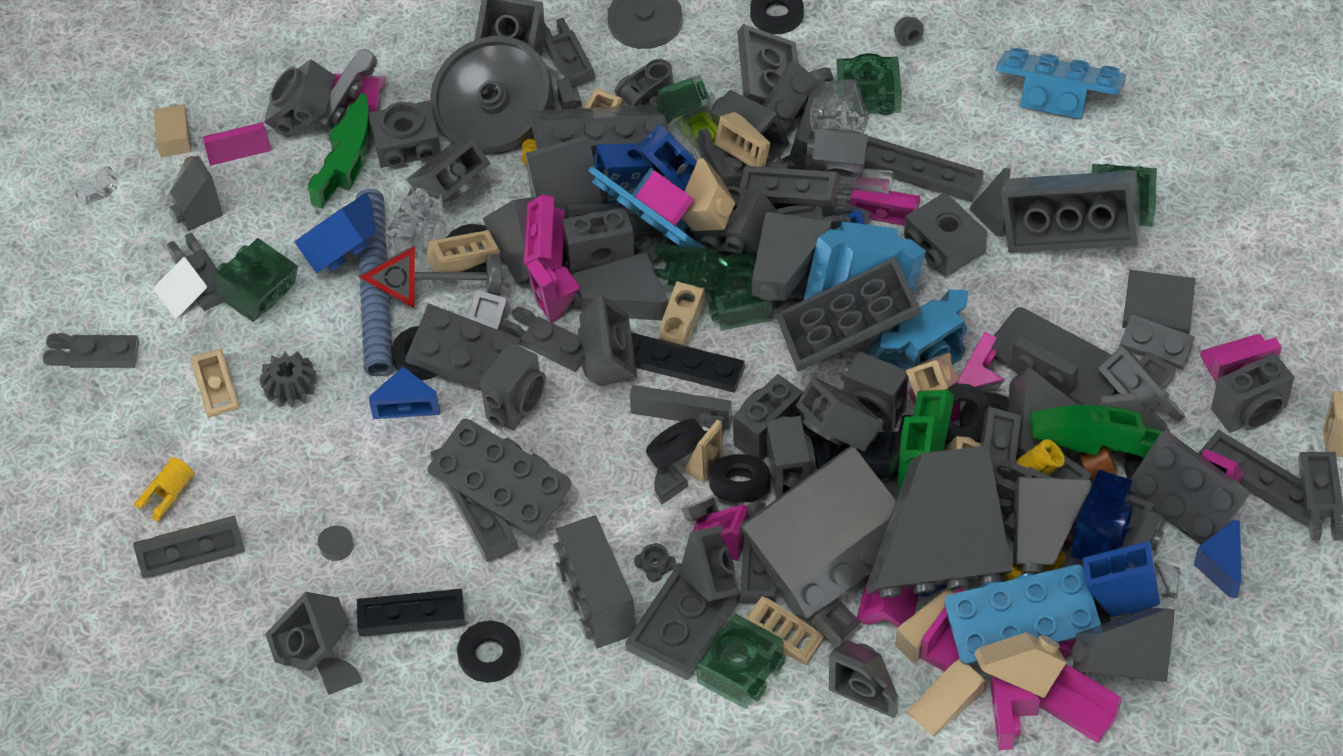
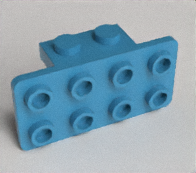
(1058, 84)
(675, 233)
(1035, 603)

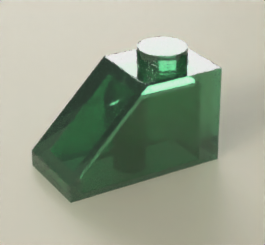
(683, 97)

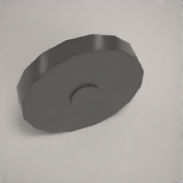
(644, 22)

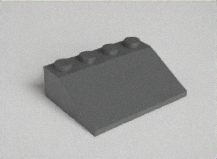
(847, 313)
(822, 532)

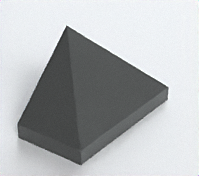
(989, 206)

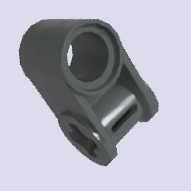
(645, 82)

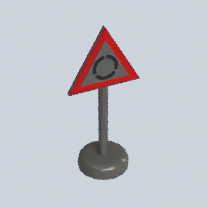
(398, 275)

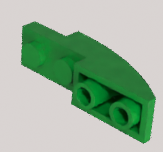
(349, 151)
(1091, 426)
(926, 428)

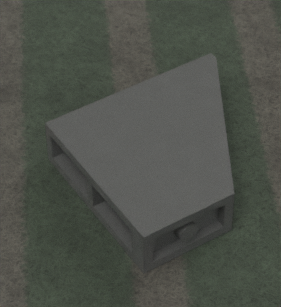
(943, 526)

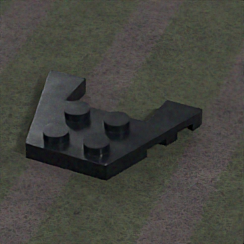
(880, 455)

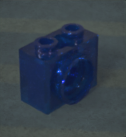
(1103, 516)

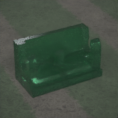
(692, 266)

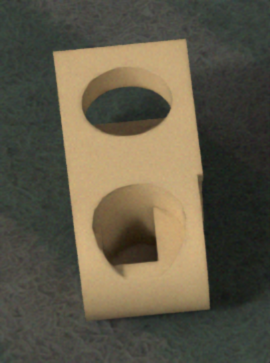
(682, 313)
(933, 374)

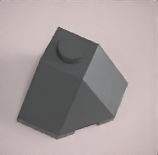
(194, 195)
(307, 631)
(861, 676)

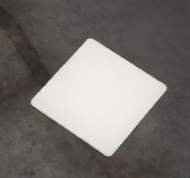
(180, 287)

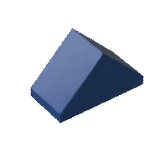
(403, 397)
(1221, 559)

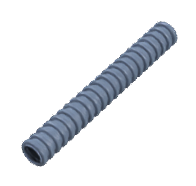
(374, 301)

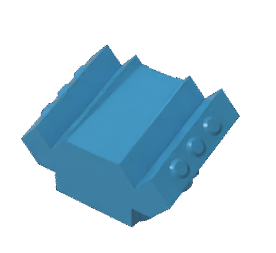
(857, 248)
(926, 335)

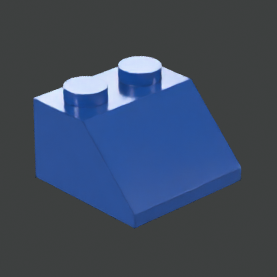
(338, 235)

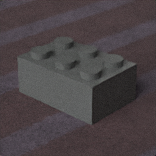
(594, 582)

